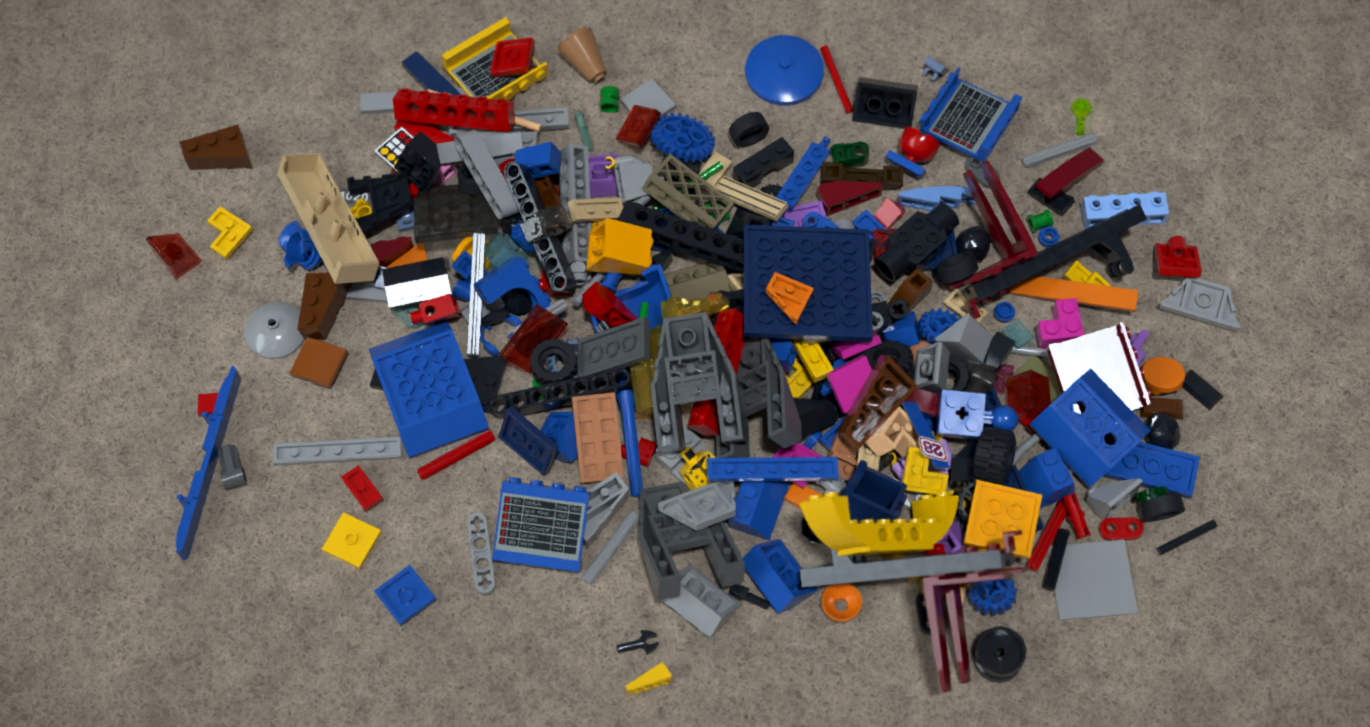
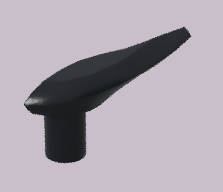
(495, 316)

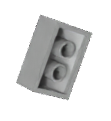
(702, 602)

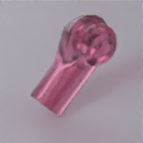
(1002, 372)

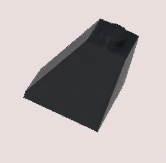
(815, 414)

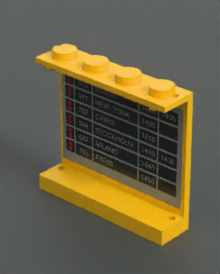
(472, 61)

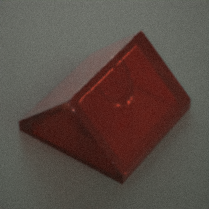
(173, 253)
(1028, 394)

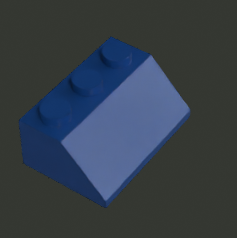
(758, 507)
(777, 575)

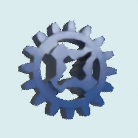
(935, 323)
(1002, 595)

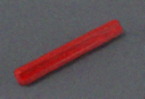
(456, 454)
(1047, 536)

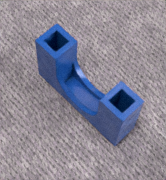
(508, 276)

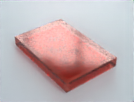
(536, 328)

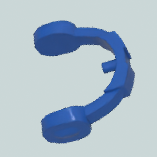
(489, 348)

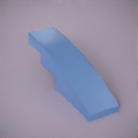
(930, 197)

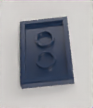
(528, 441)

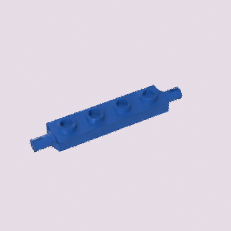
(804, 173)

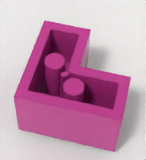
(1064, 327)

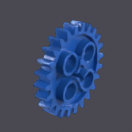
(683, 137)

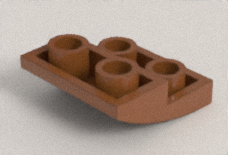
(318, 362)

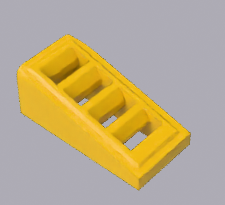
(651, 679)

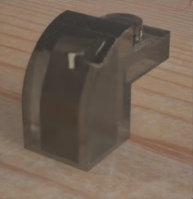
(544, 222)

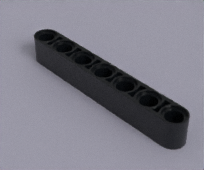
(555, 251)
(552, 390)

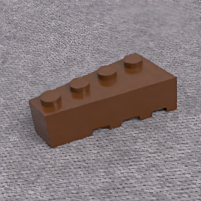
(877, 400)

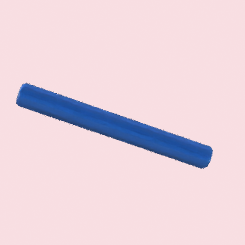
(631, 442)

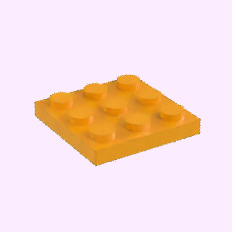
(1001, 510)

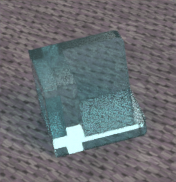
(1019, 333)

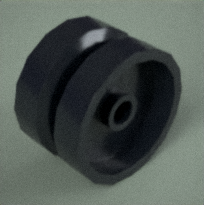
(1005, 643)

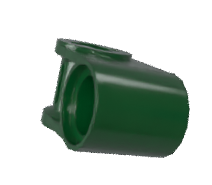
(849, 154)

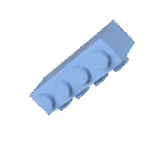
(1099, 208)

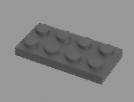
(614, 348)

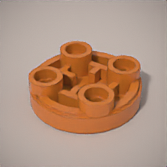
(1163, 375)

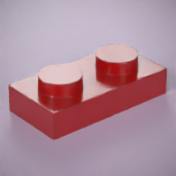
(362, 488)

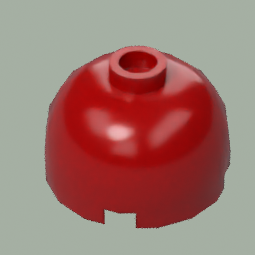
(917, 146)

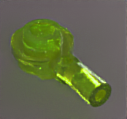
(1081, 108)

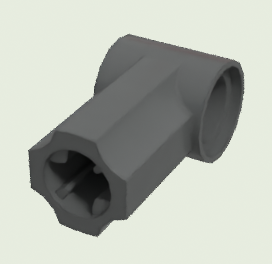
(232, 471)

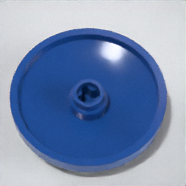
(784, 70)

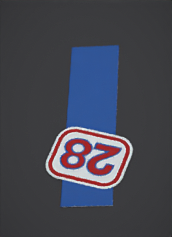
(928, 444)

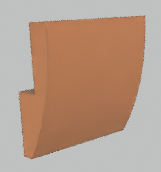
(846, 456)

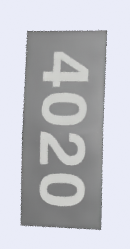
(352, 199)

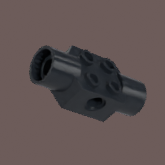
(916, 242)

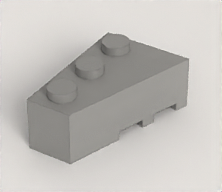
(603, 504)

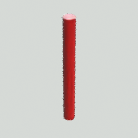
(836, 79)

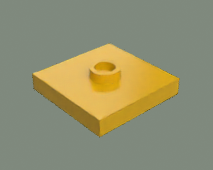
(351, 540)

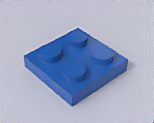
(405, 595)

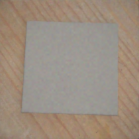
(1095, 581)

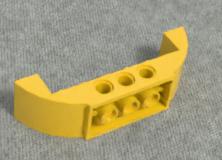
(832, 525)

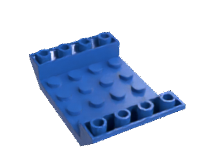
(429, 389)

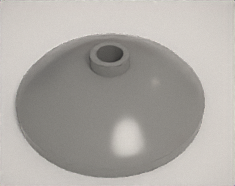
(275, 340)

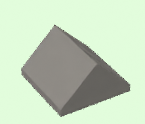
(966, 339)
(932, 367)

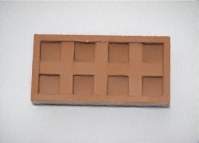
(597, 436)

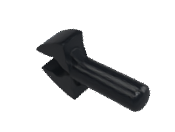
(741, 592)
(641, 643)

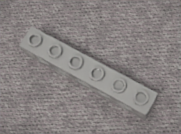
(575, 185)

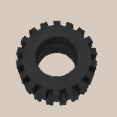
(897, 352)
(994, 455)

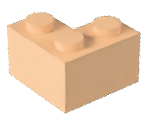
(895, 434)

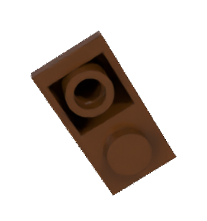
(912, 290)

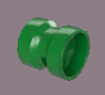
(609, 98)

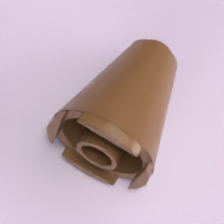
(584, 54)

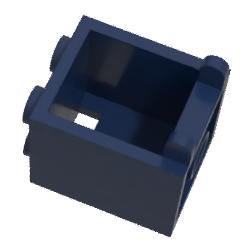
(874, 495)

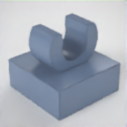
(936, 67)
(405, 220)

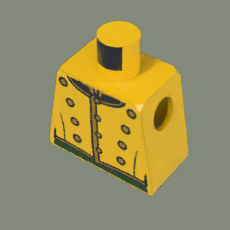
(695, 470)

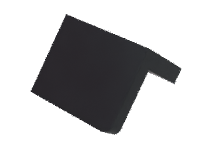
(518, 301)

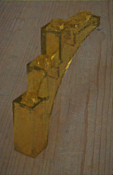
(643, 372)

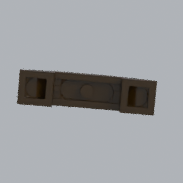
(890, 176)

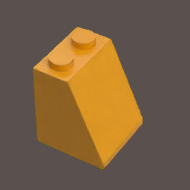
(619, 248)

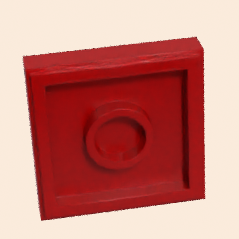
(512, 57)

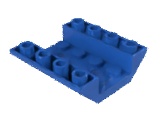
(1081, 435)

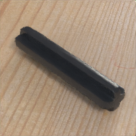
(1056, 559)

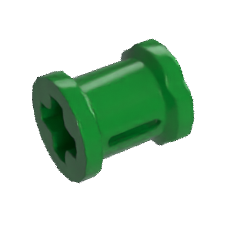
(1040, 220)

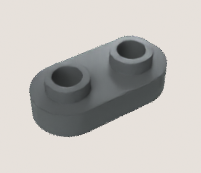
(977, 171)

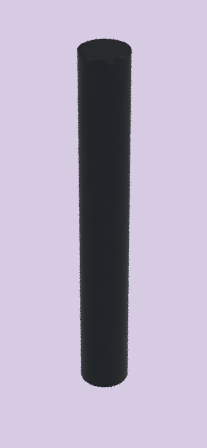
(1186, 537)

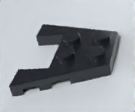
(388, 198)

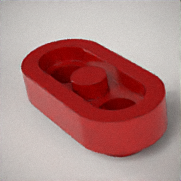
(1122, 529)

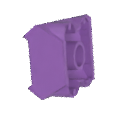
(601, 179)

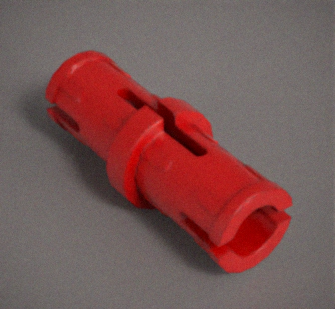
(1076, 515)

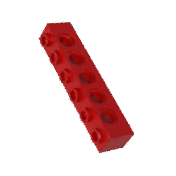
(460, 116)
(730, 331)

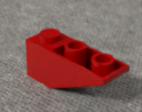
(606, 306)

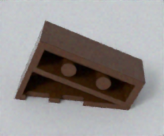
(216, 150)
(320, 304)

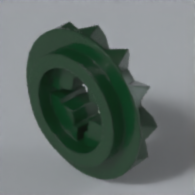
(1150, 493)

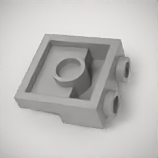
(673, 460)

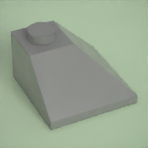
(1111, 496)

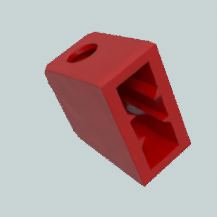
(445, 308)

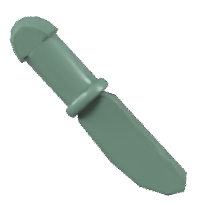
(583, 128)

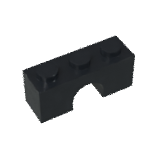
(775, 155)

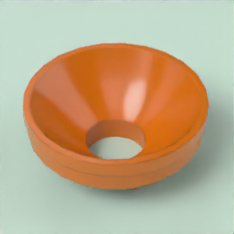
(841, 592)

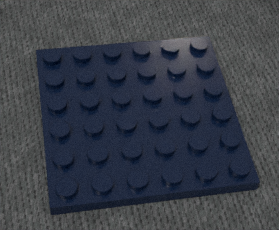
(823, 258)

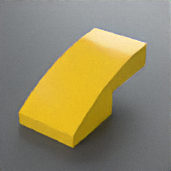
(1079, 273)

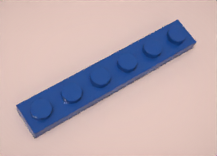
(772, 469)

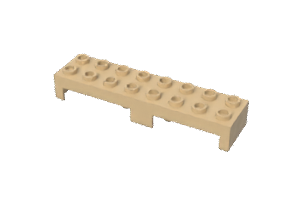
(327, 218)

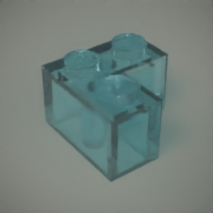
(502, 248)

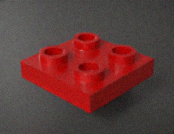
(1177, 258)

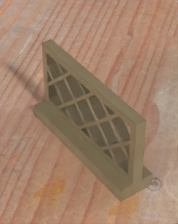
(681, 203)

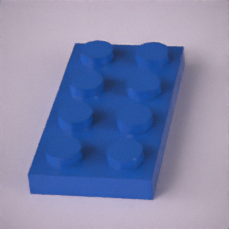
(1158, 468)

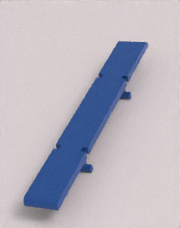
(202, 479)

